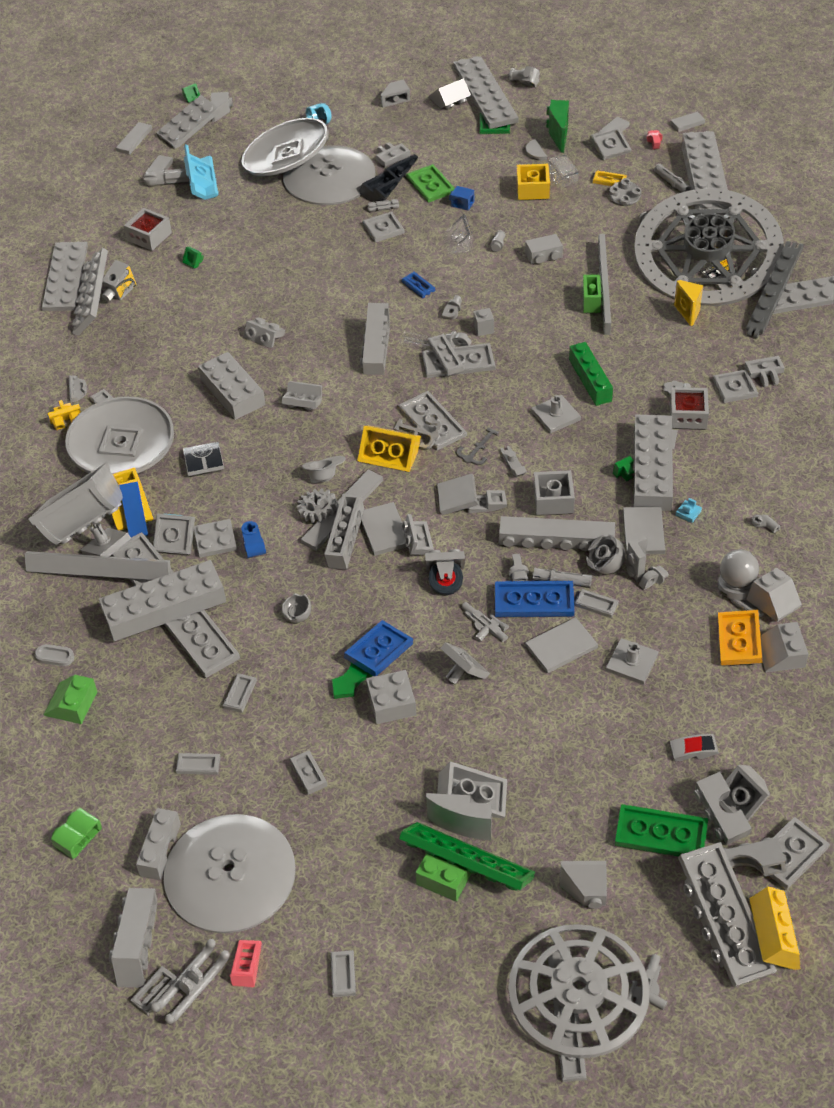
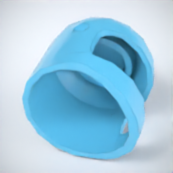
(319, 111)

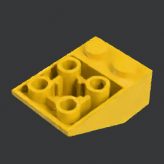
(118, 516)

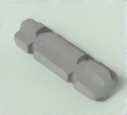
(383, 205)

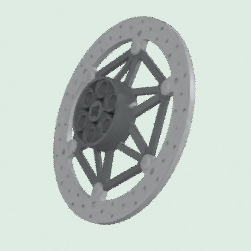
(708, 240)

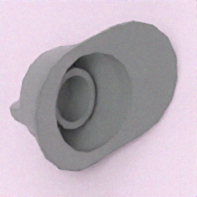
(324, 469)

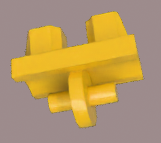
(62, 413)

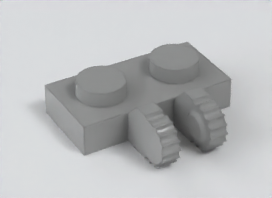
(392, 154)
(765, 367)

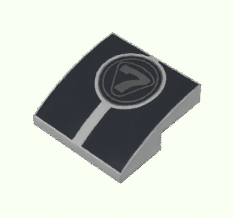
(203, 458)

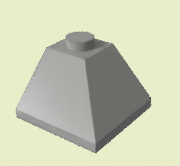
(746, 791)
(585, 882)

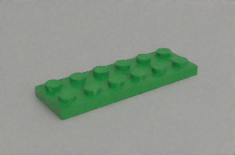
(471, 857)

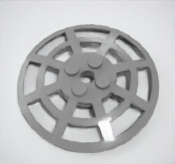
(576, 1000)

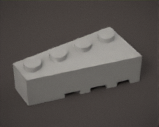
(375, 339)
(134, 937)

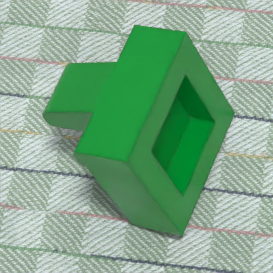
(190, 92)
(192, 257)
(624, 468)

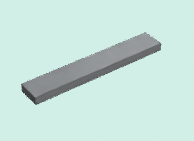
(321, 530)
(571, 1068)

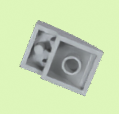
(459, 815)

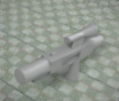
(484, 624)
(652, 972)

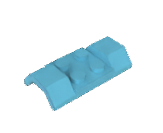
(201, 175)

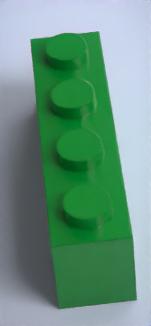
(590, 373)

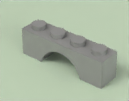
(762, 855)

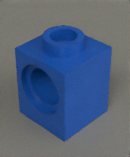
(462, 198)

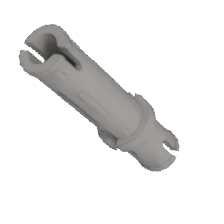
(677, 182)
(553, 575)

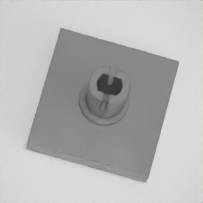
(556, 413)
(105, 541)
(632, 661)
(464, 663)

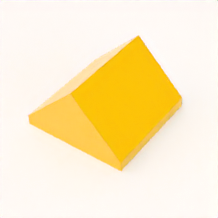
(688, 300)

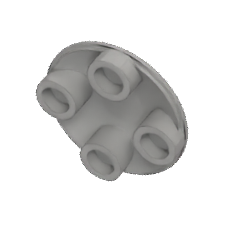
(625, 192)

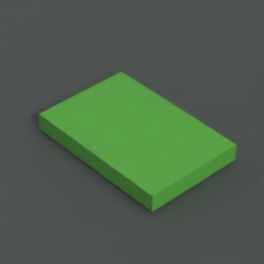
(430, 183)

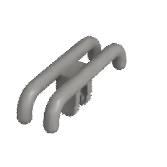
(191, 982)

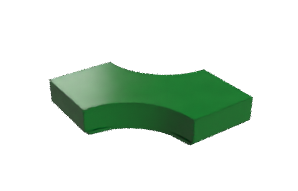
(347, 683)

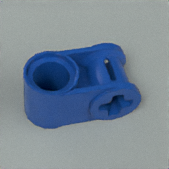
(252, 539)

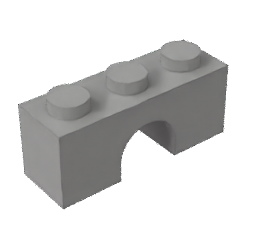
(729, 826)
(154, 850)

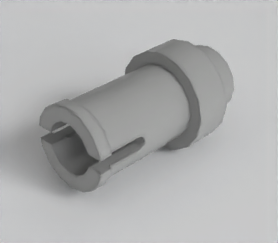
(497, 242)

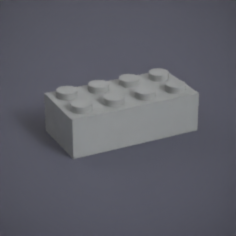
(231, 385)

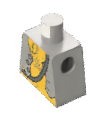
(118, 281)

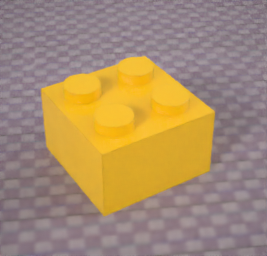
(533, 181)

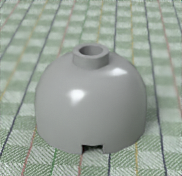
(606, 554)

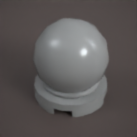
(738, 572)

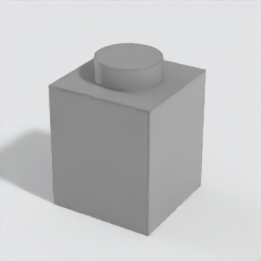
(483, 322)

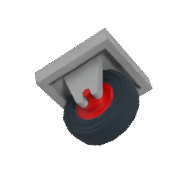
(445, 570)

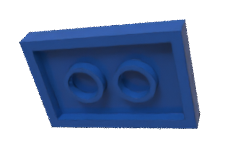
(378, 648)

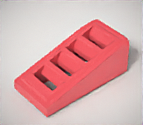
(245, 977)

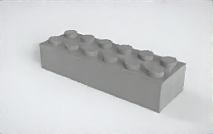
(653, 461)
(162, 600)

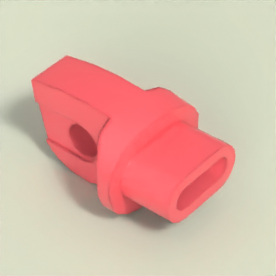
(654, 137)

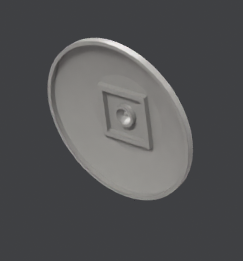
(285, 147)
(330, 176)
(137, 421)
(235, 898)

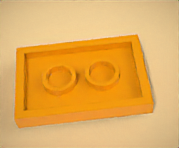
(739, 637)

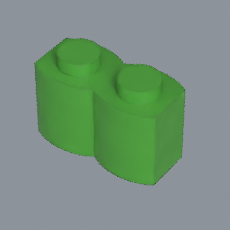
(75, 833)

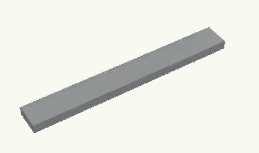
(605, 300)
(96, 565)

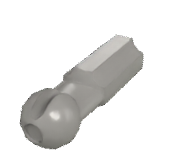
(165, 177)

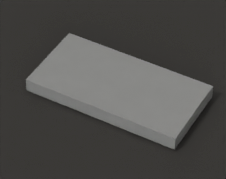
(473, 357)
(422, 411)

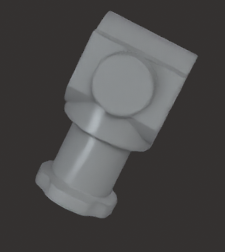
(527, 76)

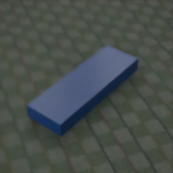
(133, 509)

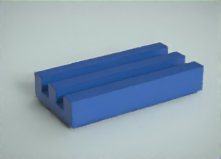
(416, 286)

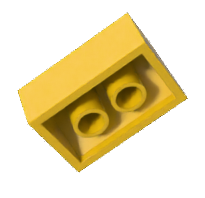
(388, 448)
(775, 928)

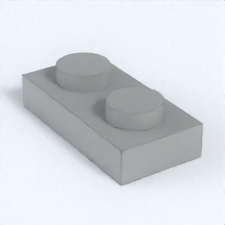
(308, 772)

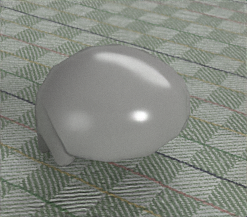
(296, 605)

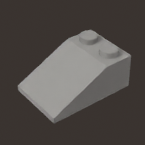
(478, 784)

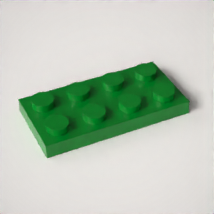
(660, 831)

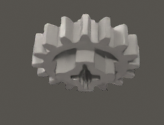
(317, 505)

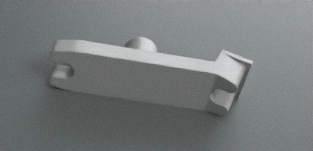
(512, 461)

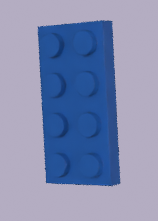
(534, 599)

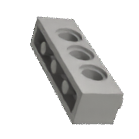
(344, 531)

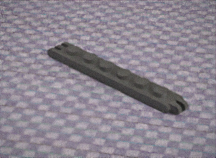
(774, 289)

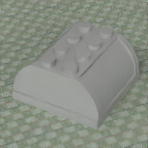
(78, 506)

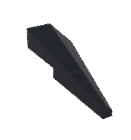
(382, 185)

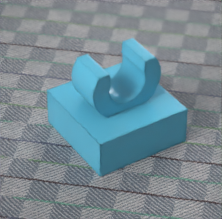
(689, 510)

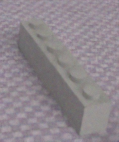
(552, 532)

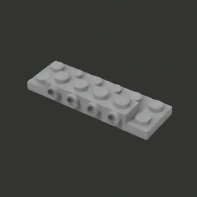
(724, 914)

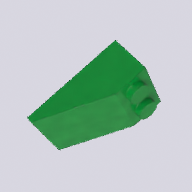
(558, 122)

